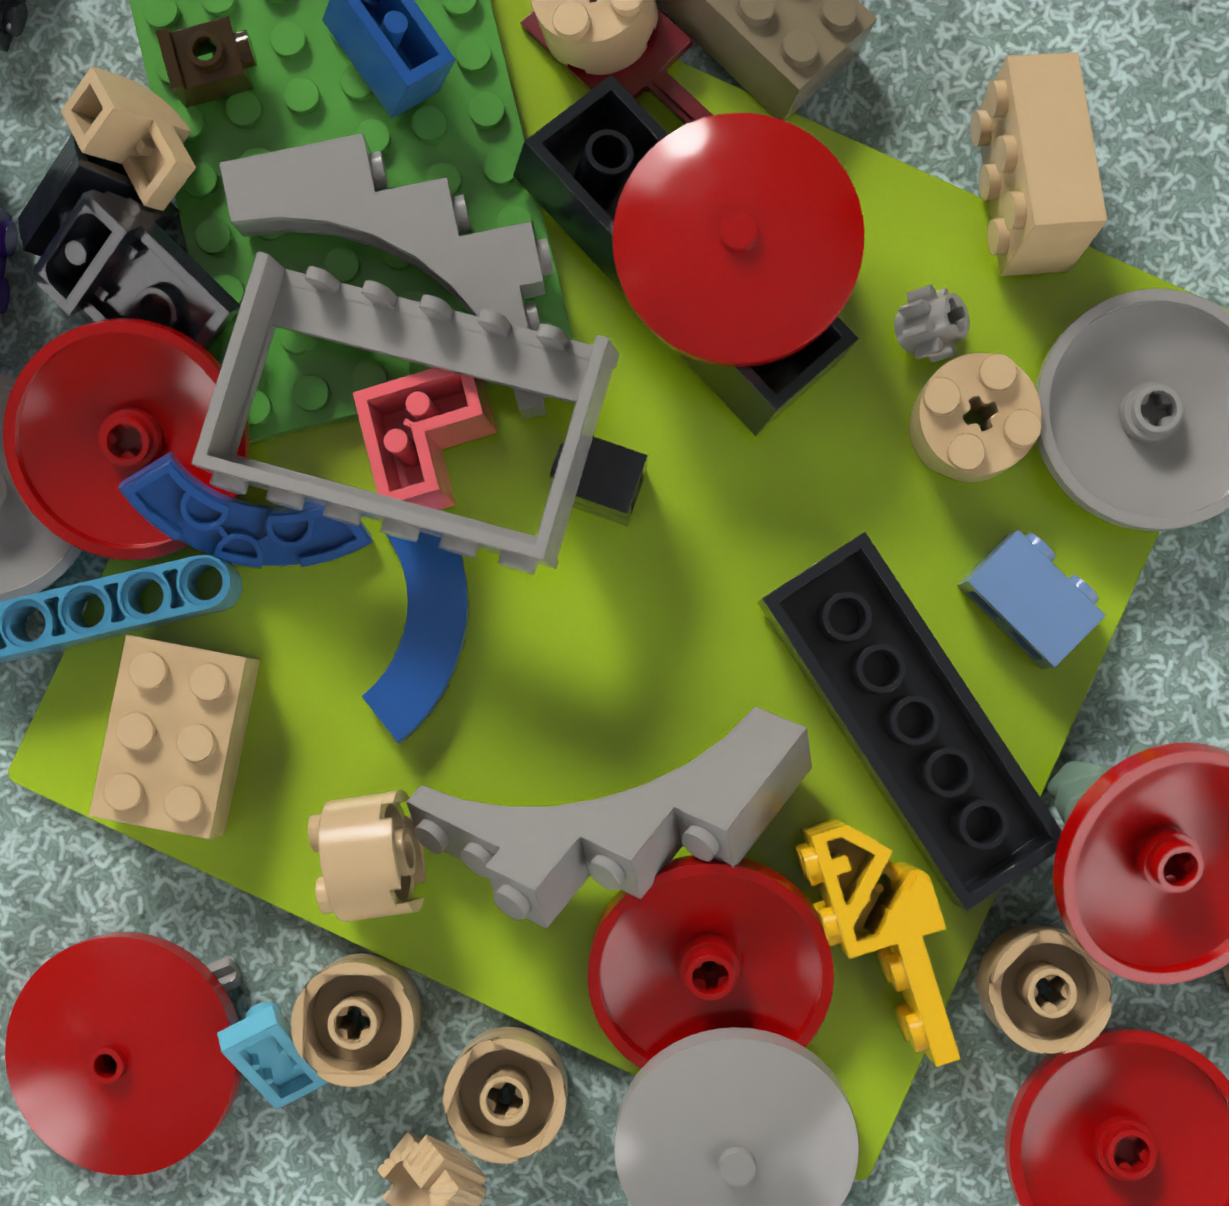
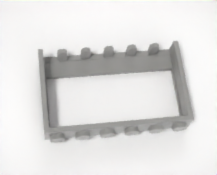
(419, 333)

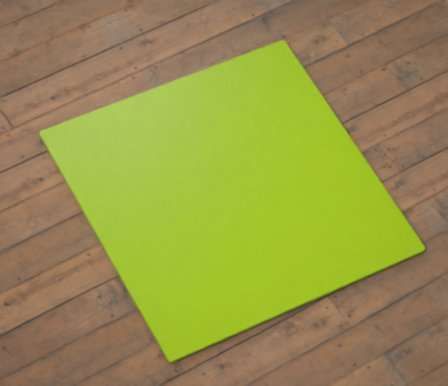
(648, 628)

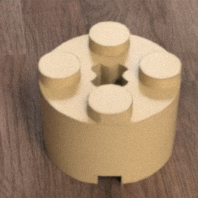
(596, 33)
(983, 385)
(367, 857)
(1009, 995)
(333, 1043)
(526, 1124)

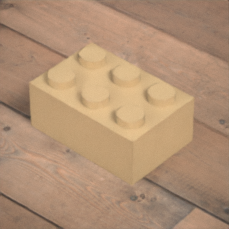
(1038, 164)
(174, 737)

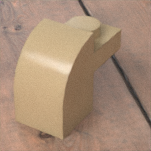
(134, 128)

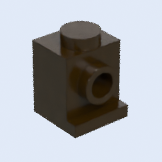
(207, 80)

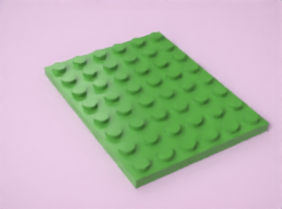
(315, 94)

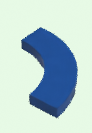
(234, 528)
(430, 640)

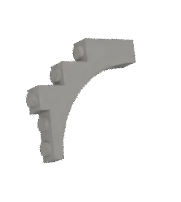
(336, 192)
(622, 840)

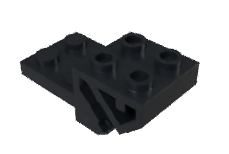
(113, 253)

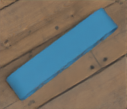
(121, 602)

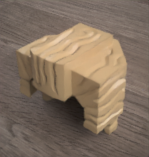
(431, 1174)

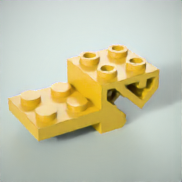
(887, 918)

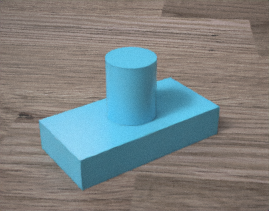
(267, 1057)

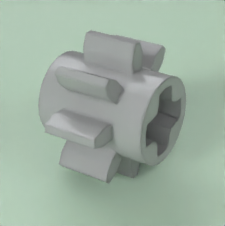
(931, 323)

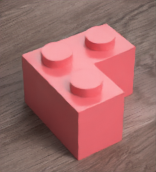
(412, 422)

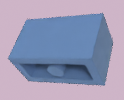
(1033, 598)

